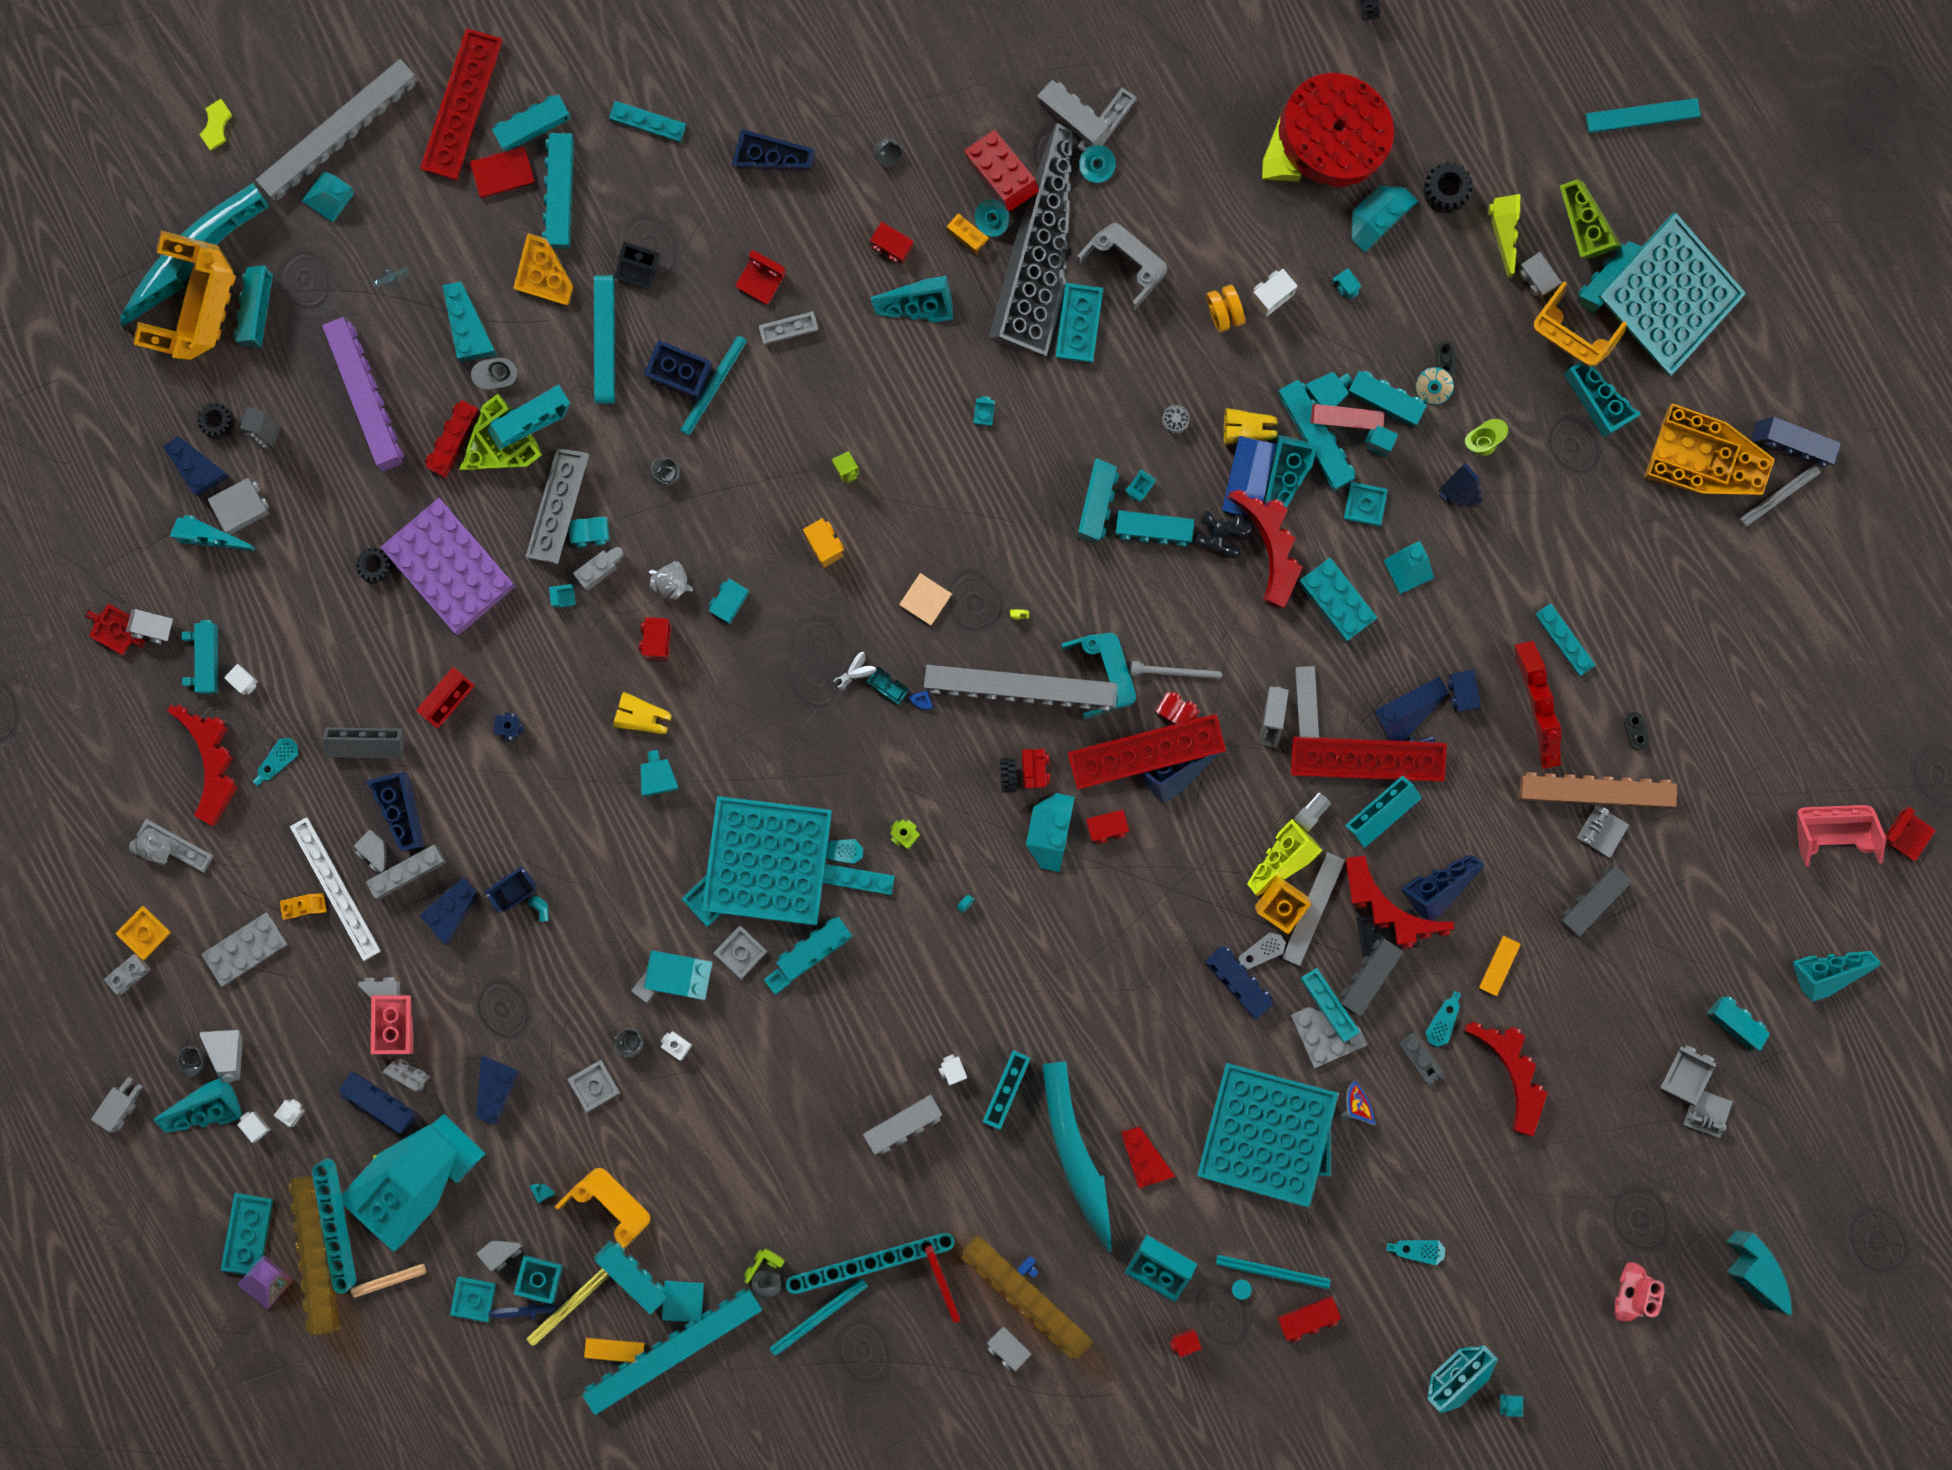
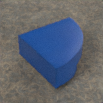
(921, 700)

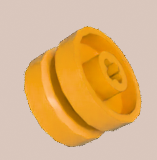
(1225, 308)

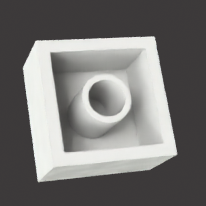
(1274, 292)

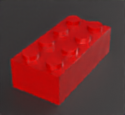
(1001, 170)

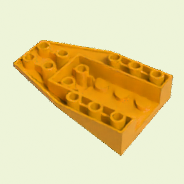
(1707, 456)

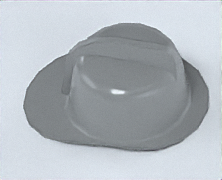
(494, 373)

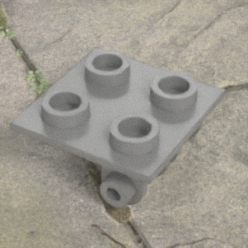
(1603, 831)
(406, 1074)
(1709, 1114)

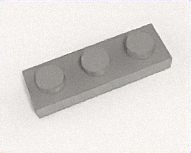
(788, 328)

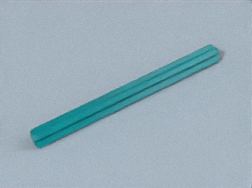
(713, 385)
(1274, 1272)
(818, 1317)

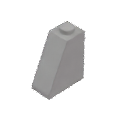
(1273, 717)
(224, 1052)

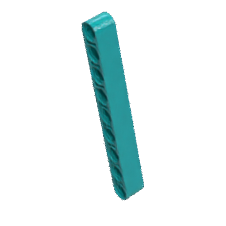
(860, 1263)

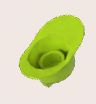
(1486, 437)

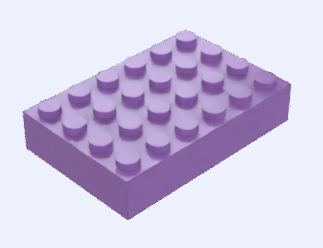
(448, 566)

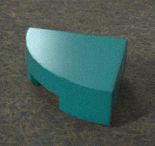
(542, 1192)

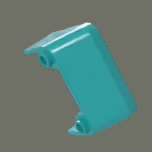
(1115, 666)

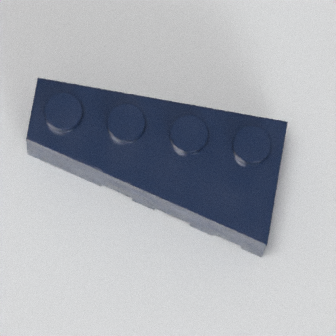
(766, 152)
(399, 809)

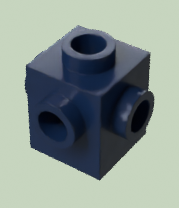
(502, 723)

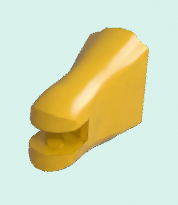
(1248, 425)
(639, 715)

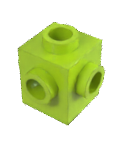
(907, 840)

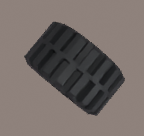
(1451, 172)

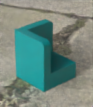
(562, 596)

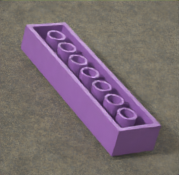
(363, 395)

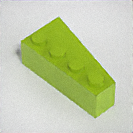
(1587, 221)

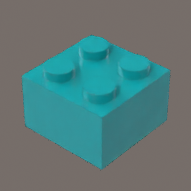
(538, 1279)

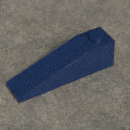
(1462, 488)
(1407, 712)
(1172, 780)
(1437, 891)

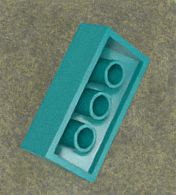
(1588, 295)
(254, 307)
(1097, 501)

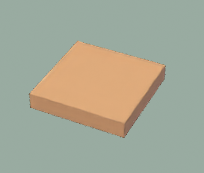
(925, 599)

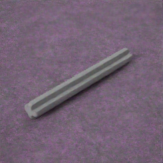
(1780, 495)

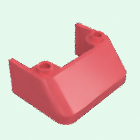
(1839, 826)

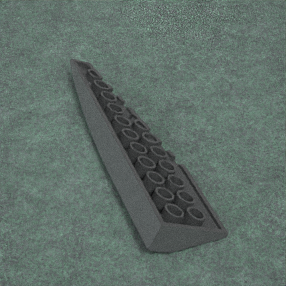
(1037, 262)

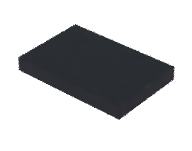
(1369, 933)

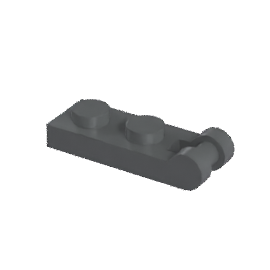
(1421, 1058)

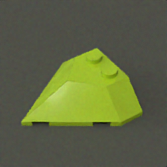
(483, 451)

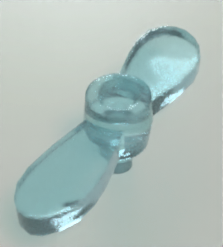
(390, 276)

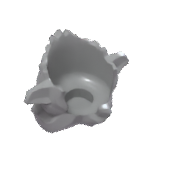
(669, 581)
(152, 846)

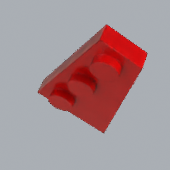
(1144, 1158)

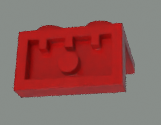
(761, 277)
(1909, 834)

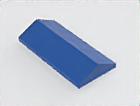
(1249, 470)

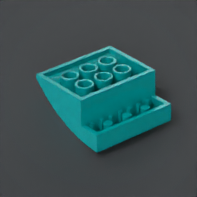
(1759, 1272)

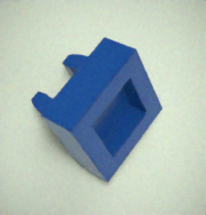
(1027, 1266)

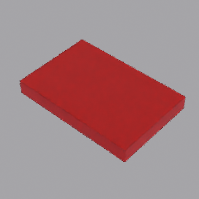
(502, 172)

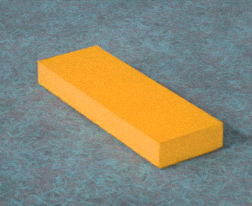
(1499, 966)
(612, 1349)

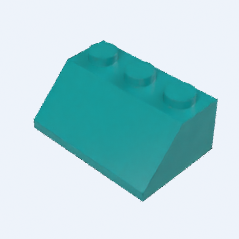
(1739, 1023)
(469, 1152)
(1161, 1268)

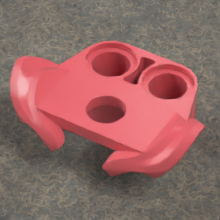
(1629, 1308)

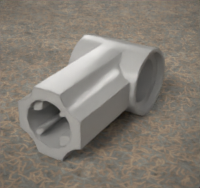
(1309, 816)

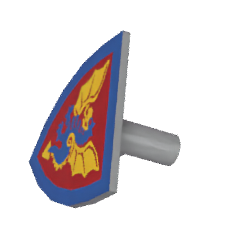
(1358, 1105)

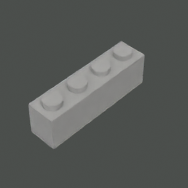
(1073, 114)
(406, 872)

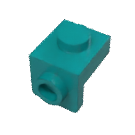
(1140, 486)

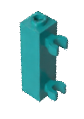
(206, 657)

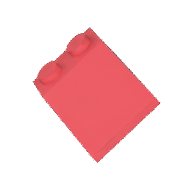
(391, 1025)

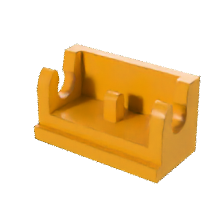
(967, 233)

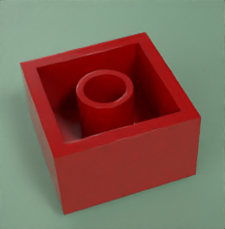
(656, 639)

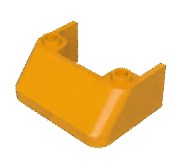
(1549, 327)
(616, 1199)

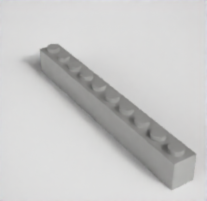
(337, 129)
(1021, 686)

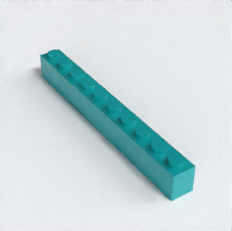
(672, 1351)

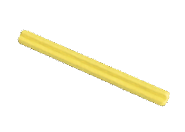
(567, 1307)

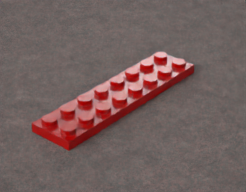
(461, 104)
(1146, 751)
(1368, 758)

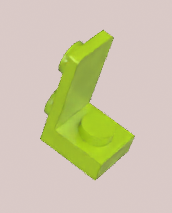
(772, 1260)

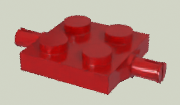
(111, 629)

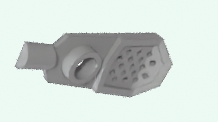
(1258, 953)

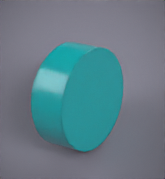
(965, 903)
(1241, 1289)

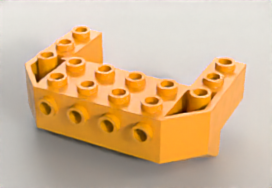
(202, 304)

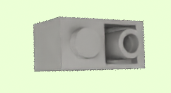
(373, 849)
(387, 987)
(497, 1252)

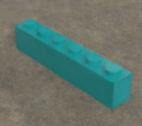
(559, 190)
(1328, 456)

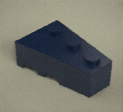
(194, 467)
(450, 909)
(494, 1089)

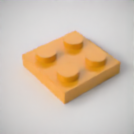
(143, 933)

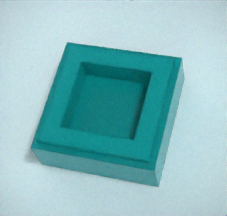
(776, 981)

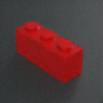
(445, 697)
(1309, 1319)

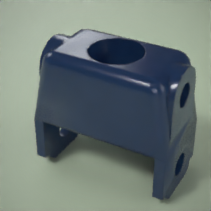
(512, 890)

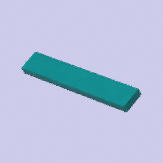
(1642, 115)

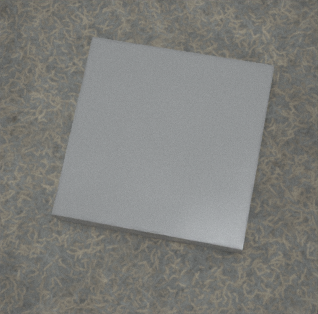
(740, 952)
(593, 1086)

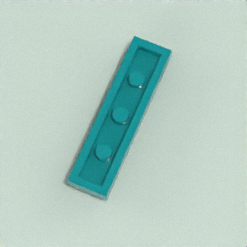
(647, 121)
(1564, 639)
(858, 879)
(1329, 1005)

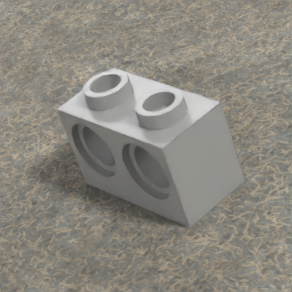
(127, 974)

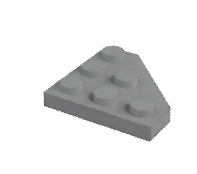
(1320, 1038)

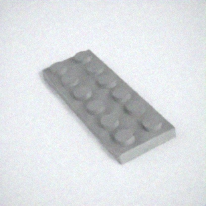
(557, 506)

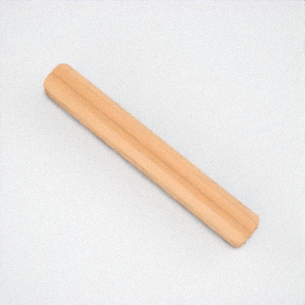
(388, 1280)

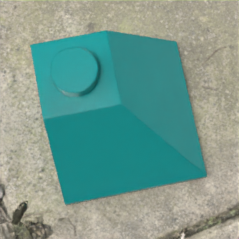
(328, 196)
(1409, 567)

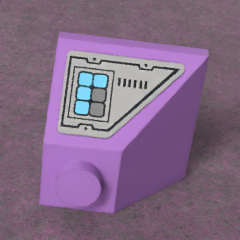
(265, 1282)

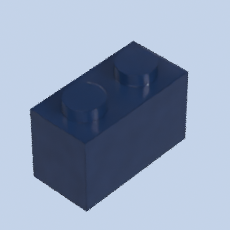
(1464, 691)

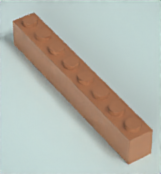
(1598, 791)

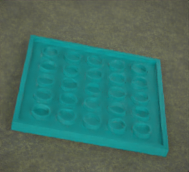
(1671, 294)
(767, 860)
(1268, 1134)

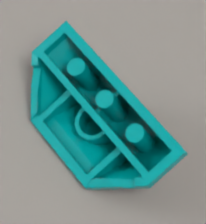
(1379, 214)
(1049, 830)
(1460, 1377)

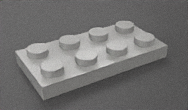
(244, 949)

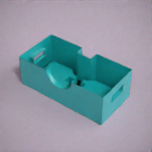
(888, 688)

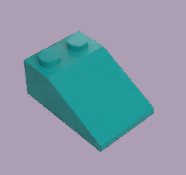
(677, 975)

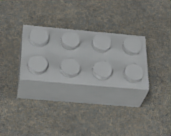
(901, 1125)

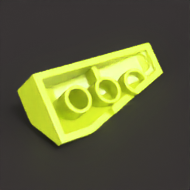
(1275, 162)
(1504, 218)
(1288, 855)

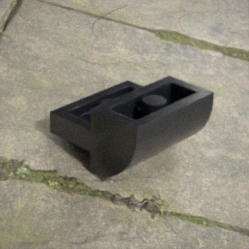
(637, 265)

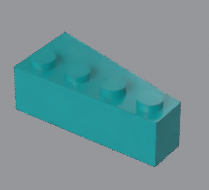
(1600, 399)
(529, 417)
(814, 949)

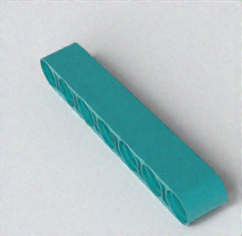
(604, 339)
(335, 1217)

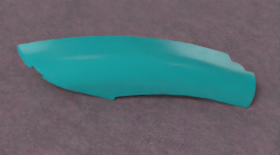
(170, 273)
(1077, 1166)

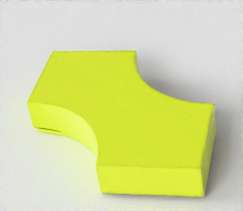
(217, 117)

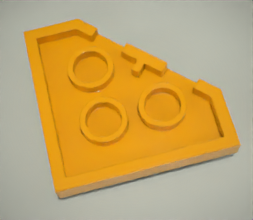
(542, 272)

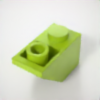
(846, 467)

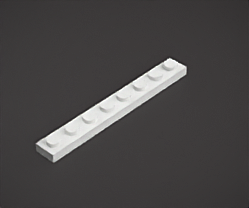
(335, 889)

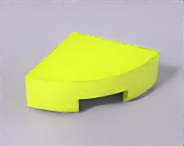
(1019, 614)

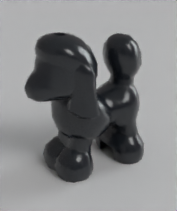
(1220, 529)

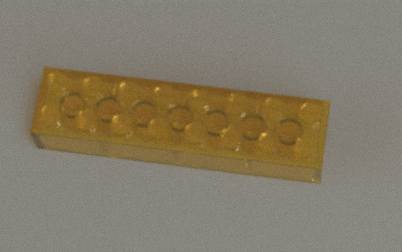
(316, 1282)
(1027, 1296)

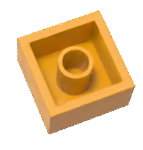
(823, 542)
(1283, 905)

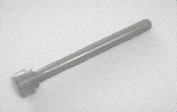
(1138, 669)

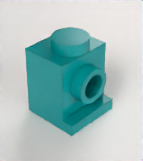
(1347, 284)
(1511, 1405)

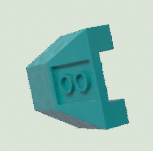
(402, 1186)

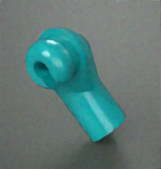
(540, 905)

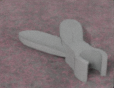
(855, 671)

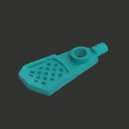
(274, 762)
(833, 851)
(1445, 1018)
(1416, 1250)

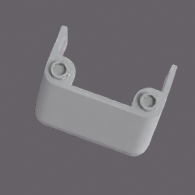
(1152, 267)

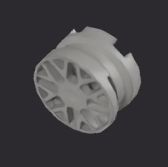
(1175, 419)

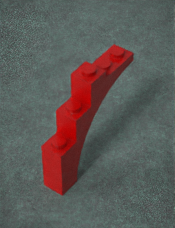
(1268, 519)
(1541, 702)
(216, 790)
(1406, 927)
(1521, 1070)

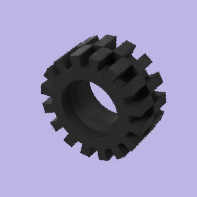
(1369, 9)
(224, 427)
(373, 576)
(1008, 775)

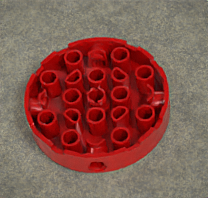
(1311, 126)

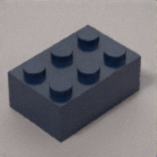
(678, 370)

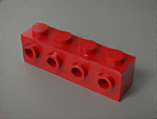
(453, 439)

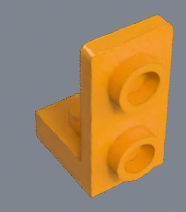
(303, 905)

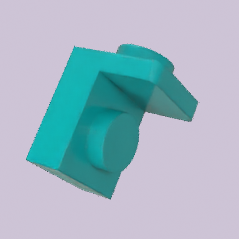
(984, 411)

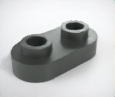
(1446, 360)
(1634, 731)

